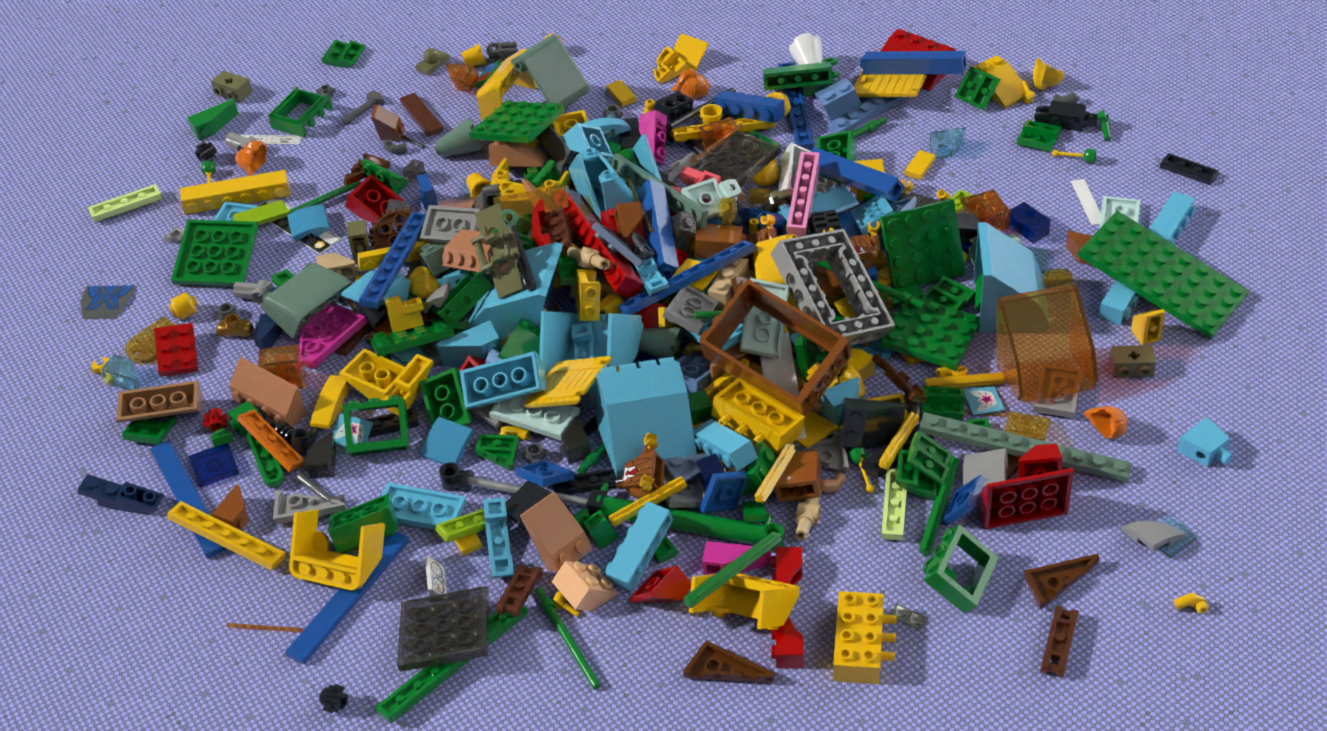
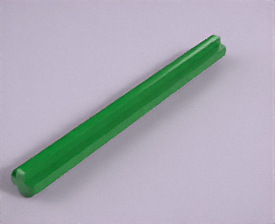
(938, 509)
(732, 569)

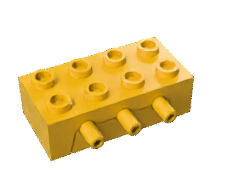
(757, 415)
(861, 637)

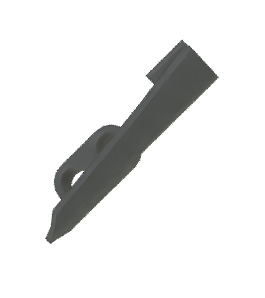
(556, 148)

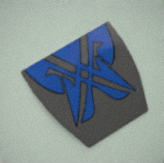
(105, 301)

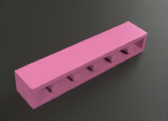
(803, 194)

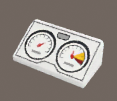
(435, 577)

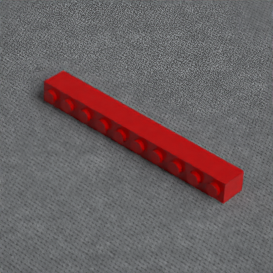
(620, 272)

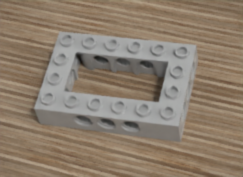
(835, 247)

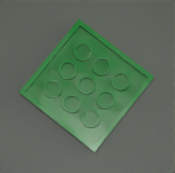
(517, 121)
(923, 244)
(214, 252)
(427, 333)
(932, 333)

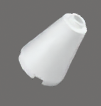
(806, 49)

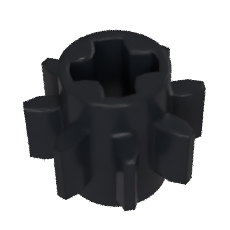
(205, 151)
(333, 698)

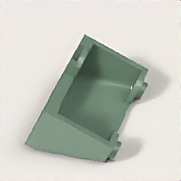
(553, 71)
(304, 297)

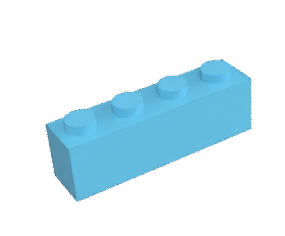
(728, 445)
(639, 546)

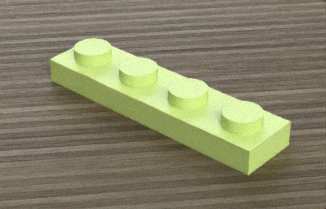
(125, 203)
(893, 508)

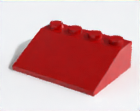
(905, 41)
(1025, 499)

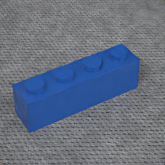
(750, 106)

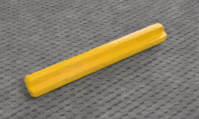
(967, 380)
(898, 440)
(774, 473)
(654, 497)

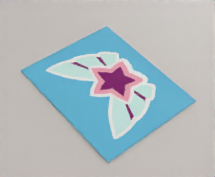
(983, 399)
(360, 427)

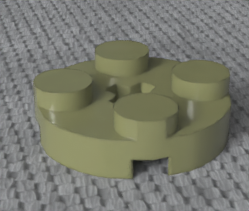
(778, 199)

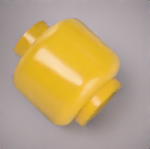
(183, 306)

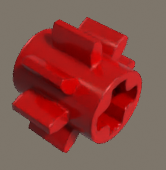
(215, 419)

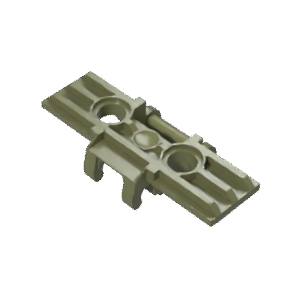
(504, 250)

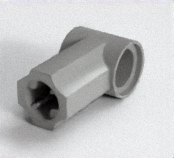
(237, 141)
(252, 290)

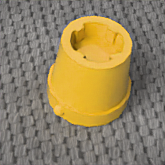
(473, 56)
(710, 113)
(475, 183)

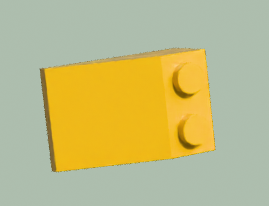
(1010, 86)
(371, 374)

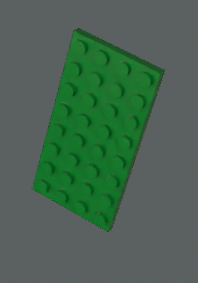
(1163, 274)

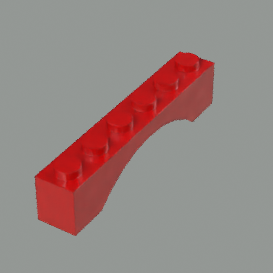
(789, 641)

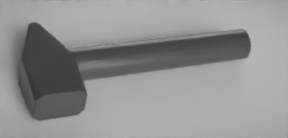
(373, 98)
(317, 490)

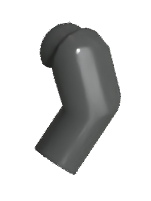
(1070, 98)
(389, 146)
(914, 406)

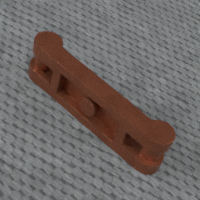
(558, 227)
(519, 590)
(1059, 641)

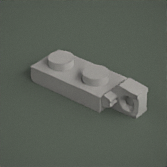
(673, 170)

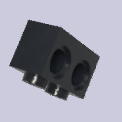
(674, 105)

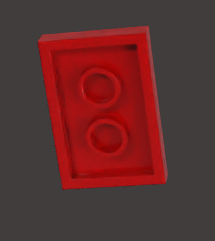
(176, 349)

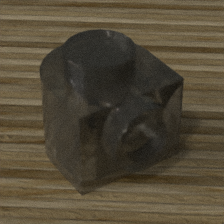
(414, 169)

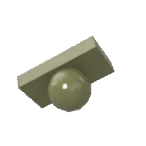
(432, 60)

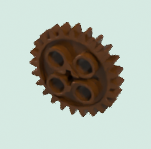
(383, 233)

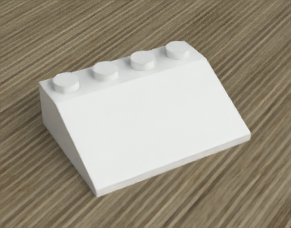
(789, 168)

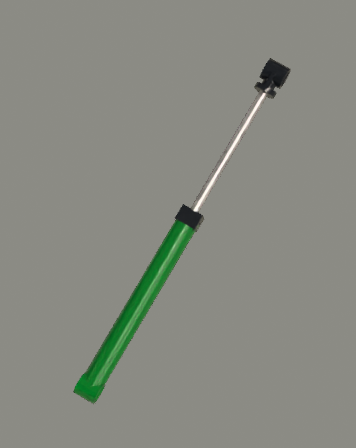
(686, 521)

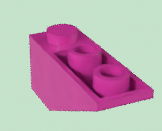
(654, 126)
(719, 555)

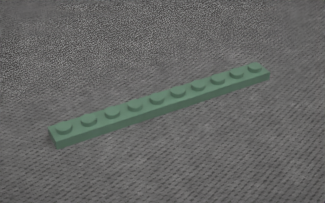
(1019, 445)

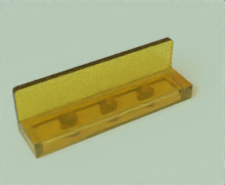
(524, 202)

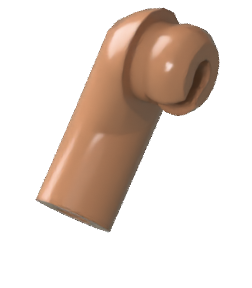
(832, 485)

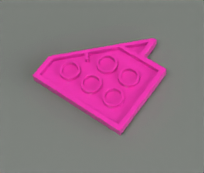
(327, 333)

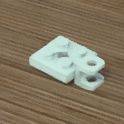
(713, 192)

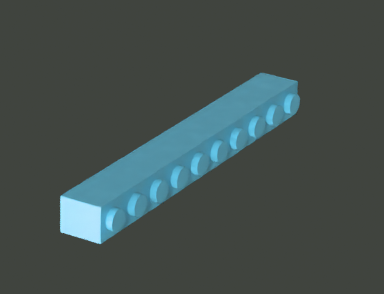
(1168, 225)

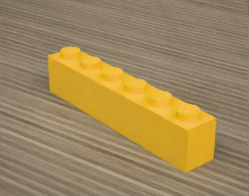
(237, 190)

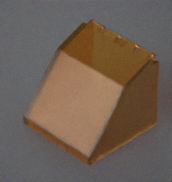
(1045, 343)

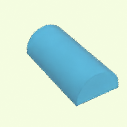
(503, 380)

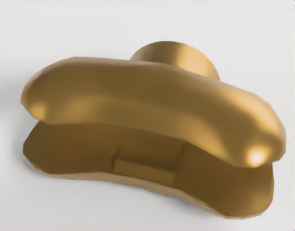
(234, 326)

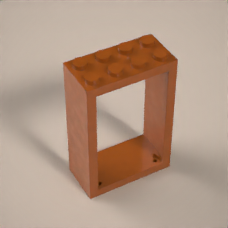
(736, 310)

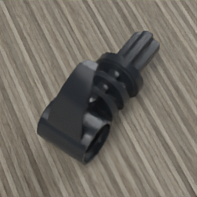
(299, 439)

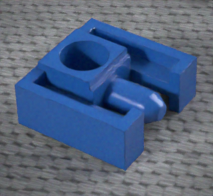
(427, 192)

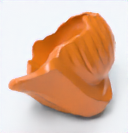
(692, 84)
(252, 156)
(1108, 421)

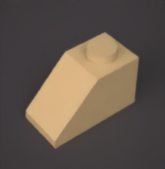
(338, 264)

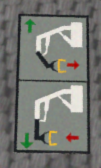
(909, 617)

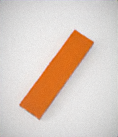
(271, 440)

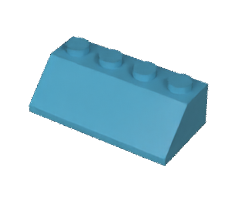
(835, 199)

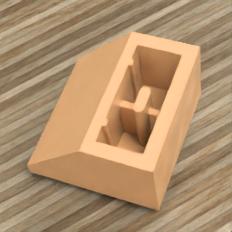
(583, 585)

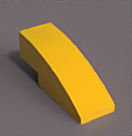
(407, 382)
(330, 402)

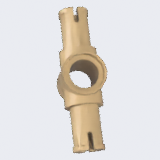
(588, 258)
(807, 515)

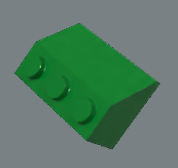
(840, 144)
(346, 525)

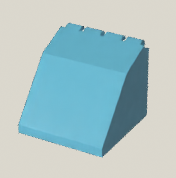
(582, 184)
(1006, 271)
(507, 311)
(613, 336)
(642, 403)

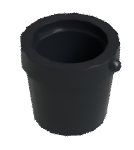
(374, 316)

